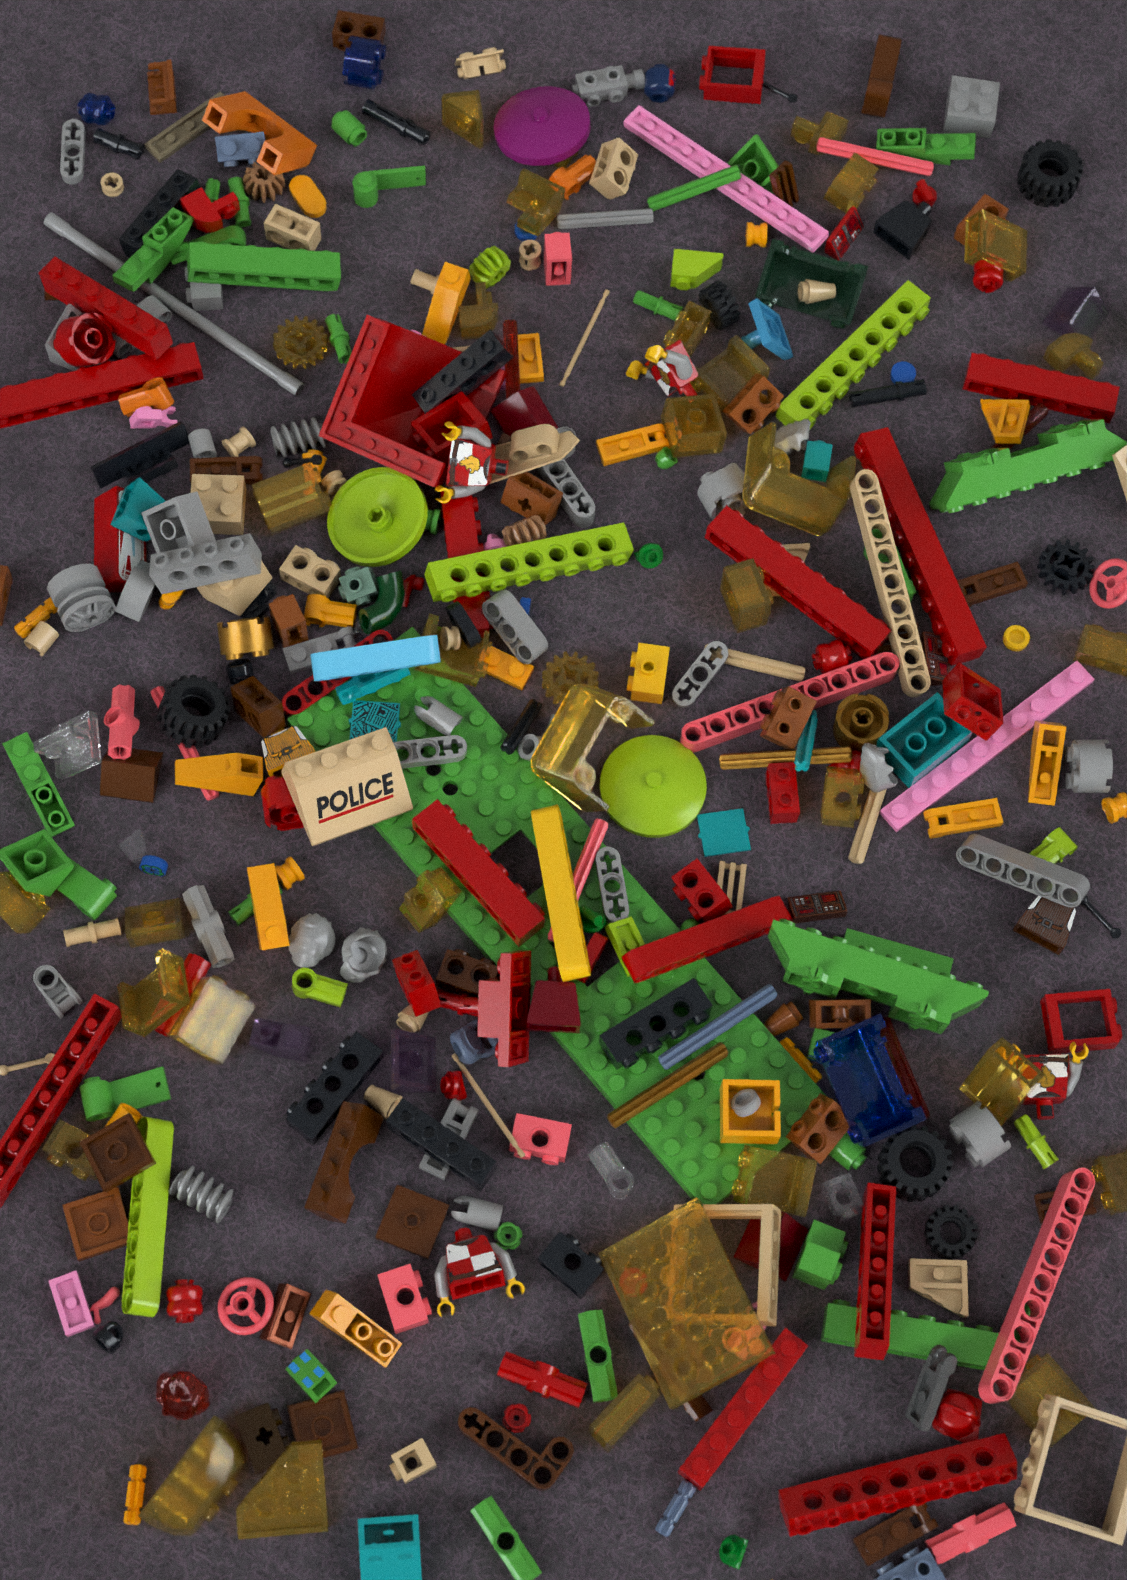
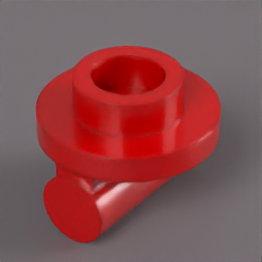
(924, 193)
(453, 1085)

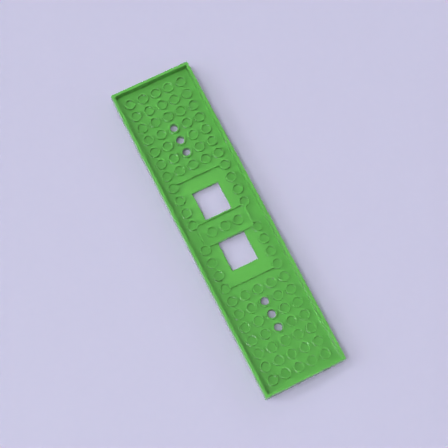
(496, 804)

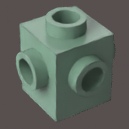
(367, 585)

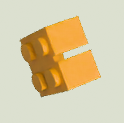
(757, 1127)

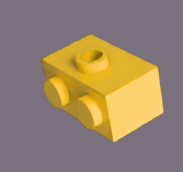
(649, 673)

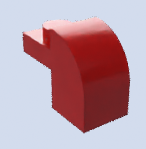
(208, 215)

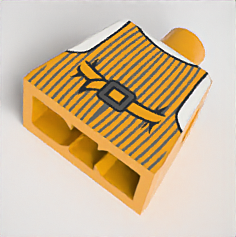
(283, 747)

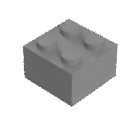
(971, 106)
(178, 523)

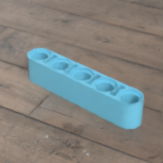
(375, 658)

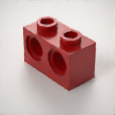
(782, 793)
(704, 890)
(416, 983)

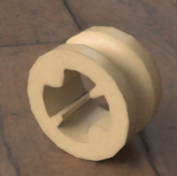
(116, 179)
(333, 481)
(450, 638)

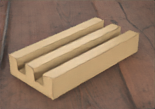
(732, 867)

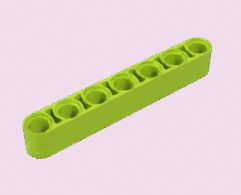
(148, 1223)

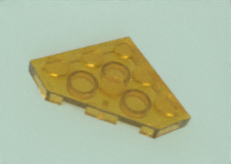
(288, 1496)

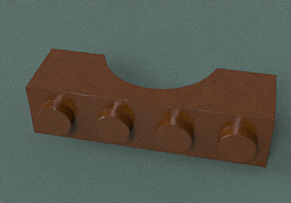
(331, 1191)

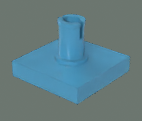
(768, 332)

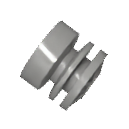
(81, 597)

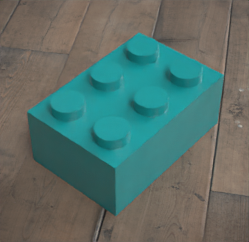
(922, 741)

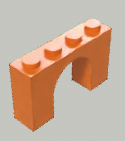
(284, 145)

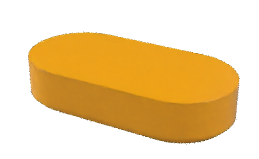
(307, 196)

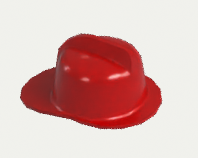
(958, 1416)

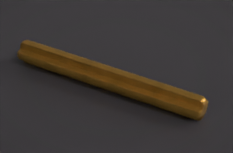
(762, 758)
(667, 1085)

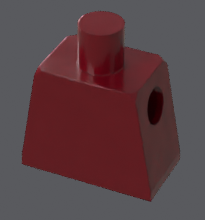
(554, 1005)

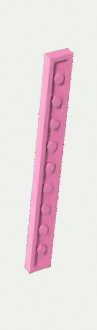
(742, 191)
(980, 752)

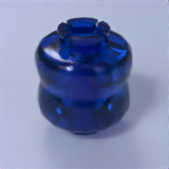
(96, 109)

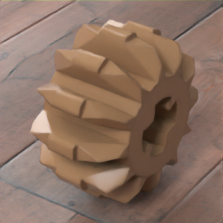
(262, 183)
(524, 531)

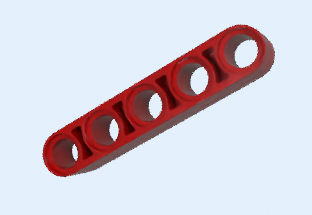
(301, 690)

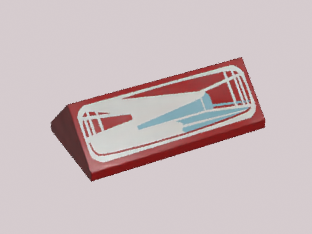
(113, 549)

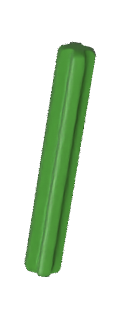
(694, 188)

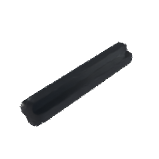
(521, 726)

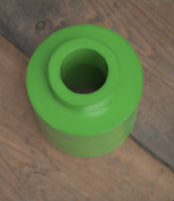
(349, 128)
(848, 1153)

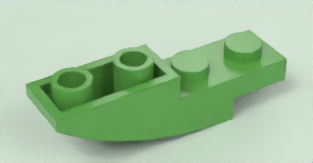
(928, 147)
(158, 249)
(38, 785)

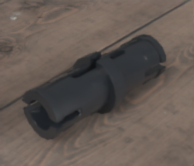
(118, 143)

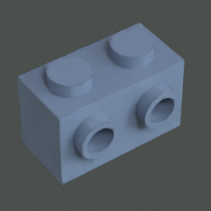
(239, 148)
(915, 1567)

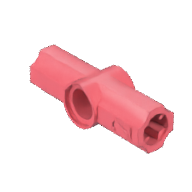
(121, 722)
(970, 1533)

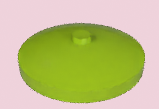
(377, 517)
(653, 786)

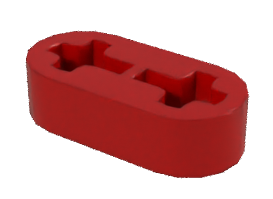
(594, 949)

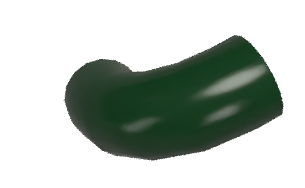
(387, 605)

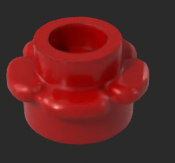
(513, 1410)

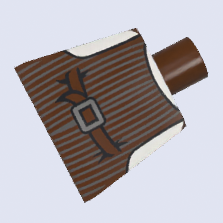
(1046, 924)

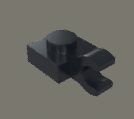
(258, 606)

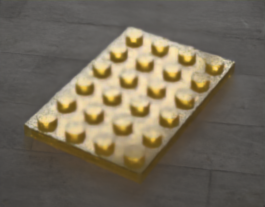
(685, 1303)

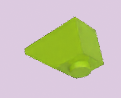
(693, 267)

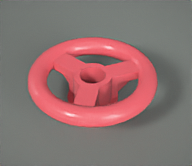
(1115, 585)
(236, 1301)

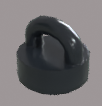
(238, 669)
(106, 1339)

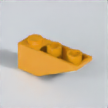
(224, 773)
(355, 1327)

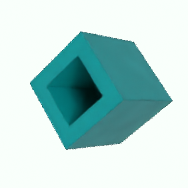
(816, 460)

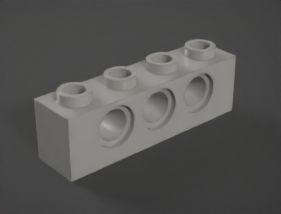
(205, 563)

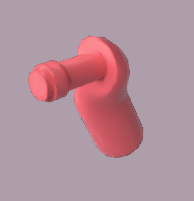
(104, 1302)

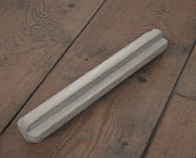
(605, 218)

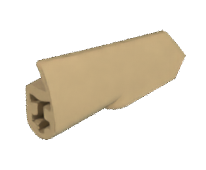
(533, 449)

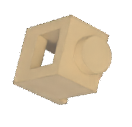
(418, 1451)

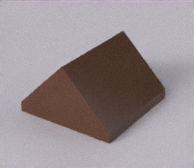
(133, 777)

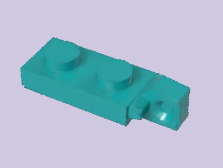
(368, 684)

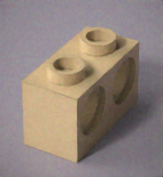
(613, 168)
(292, 229)
(306, 578)

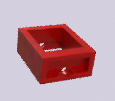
(734, 58)
(438, 416)
(963, 699)
(1053, 1028)

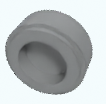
(745, 1102)

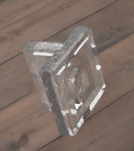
(72, 745)

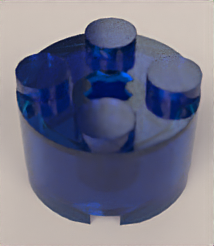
(363, 62)

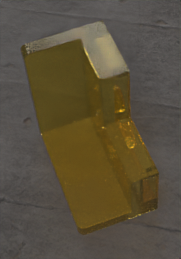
(538, 199)

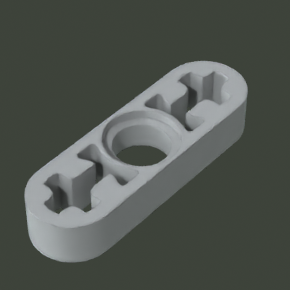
(69, 143)
(706, 654)
(601, 868)

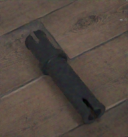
(404, 126)
(887, 393)

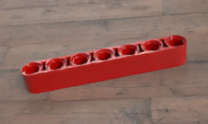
(704, 939)

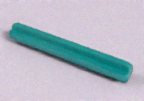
(805, 744)

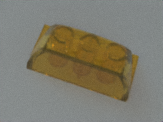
(197, 1482)

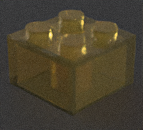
(693, 425)
(746, 595)

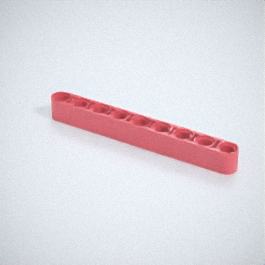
(821, 684)
(1028, 1293)

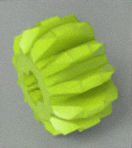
(490, 266)

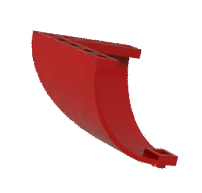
(377, 404)

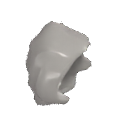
(792, 436)
(874, 769)
(311, 940)
(362, 955)

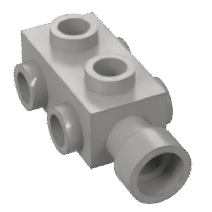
(606, 84)

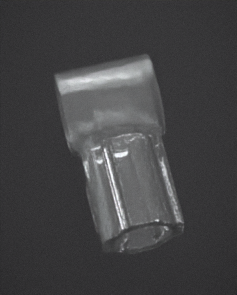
(611, 1169)

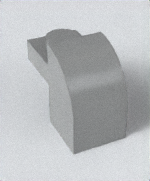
(136, 592)

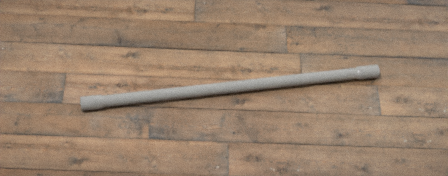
(283, 378)

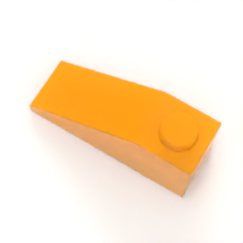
(445, 301)
(1045, 761)
(267, 907)

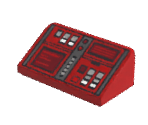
(844, 234)

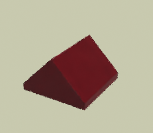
(522, 411)
(791, 1239)

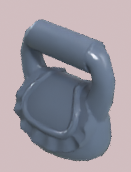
(469, 1046)

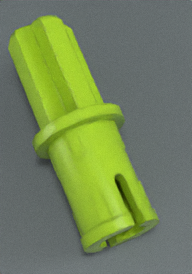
(1035, 1141)

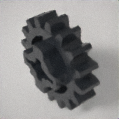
(1064, 569)

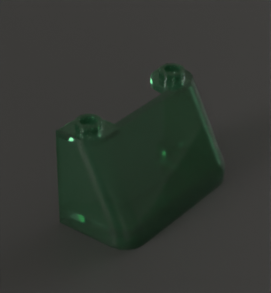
(788, 267)

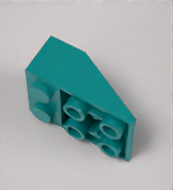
(390, 1548)

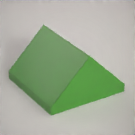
(755, 162)
(37, 863)

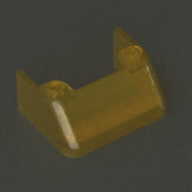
(788, 497)
(570, 736)

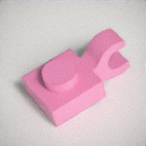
(149, 418)

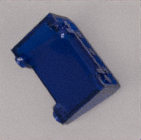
(866, 1082)

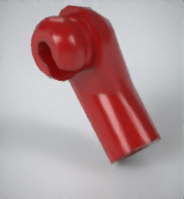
(410, 583)

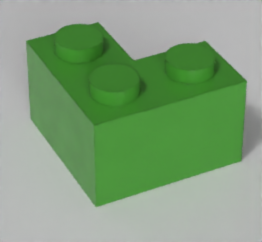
(820, 1255)

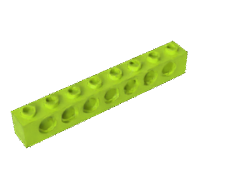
(907, 299)
(514, 557)

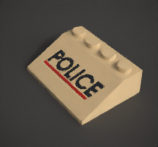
(348, 786)

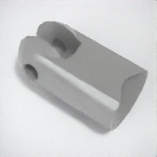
(438, 715)
(480, 1212)

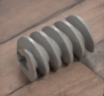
(297, 437)
(202, 1194)

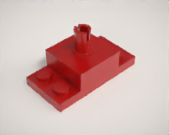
(504, 1007)

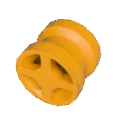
(756, 234)
(1115, 807)
(289, 873)

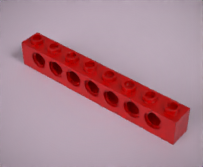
(54, 1090)
(883, 1482)

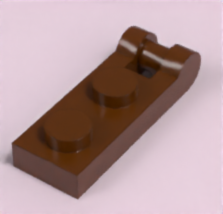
(229, 466)
(993, 583)
(893, 1534)

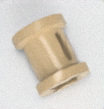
(527, 253)
(239, 442)

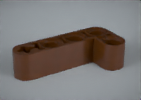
(881, 76)
(512, 1444)

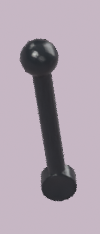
(791, 98)
(316, 460)
(1114, 932)

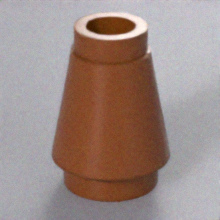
(783, 1019)

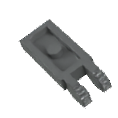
(930, 1387)

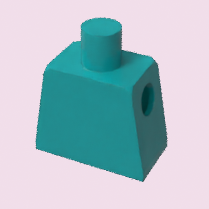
(135, 499)

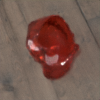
(182, 1395)

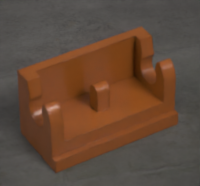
(161, 88)

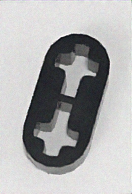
(467, 629)

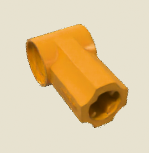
(325, 612)

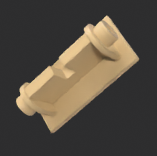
(488, 60)

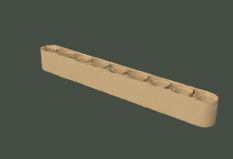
(892, 571)

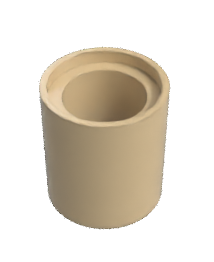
(41, 637)

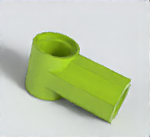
(1055, 847)
(322, 988)

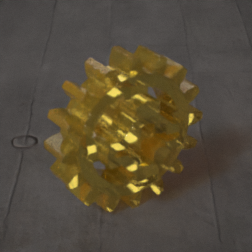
(289, 348)
(567, 667)

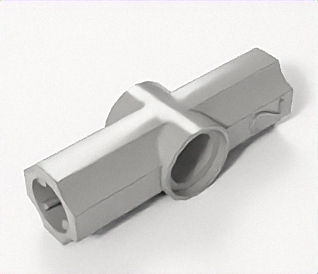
(208, 926)

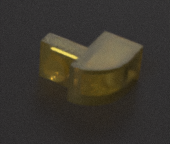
(830, 127)
(479, 318)
(1073, 349)

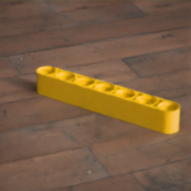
(560, 893)

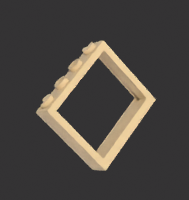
(769, 1250)
(1116, 1516)

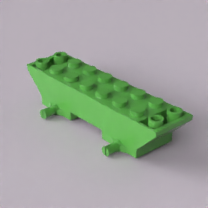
(997, 471)
(833, 965)

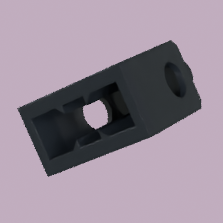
(904, 227)

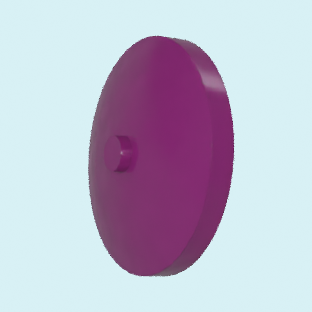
(542, 126)

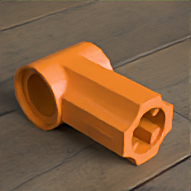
(575, 175)
(152, 394)

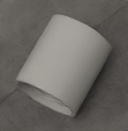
(202, 444)

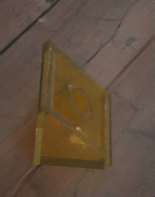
(464, 116)
(154, 923)

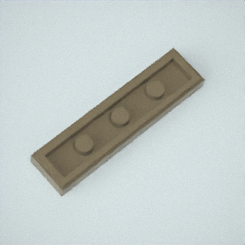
(179, 133)

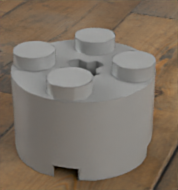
(722, 489)
(1089, 766)
(979, 1134)

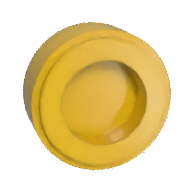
(1016, 638)

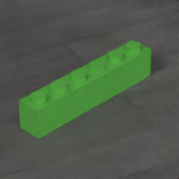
(263, 266)
(915, 1336)

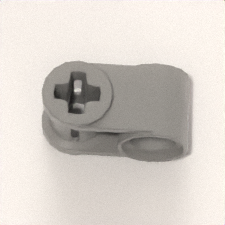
(59, 993)

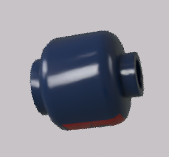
(659, 83)

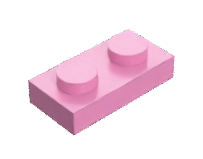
(71, 1303)

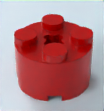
(84, 340)
(279, 805)

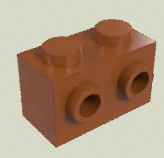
(787, 717)

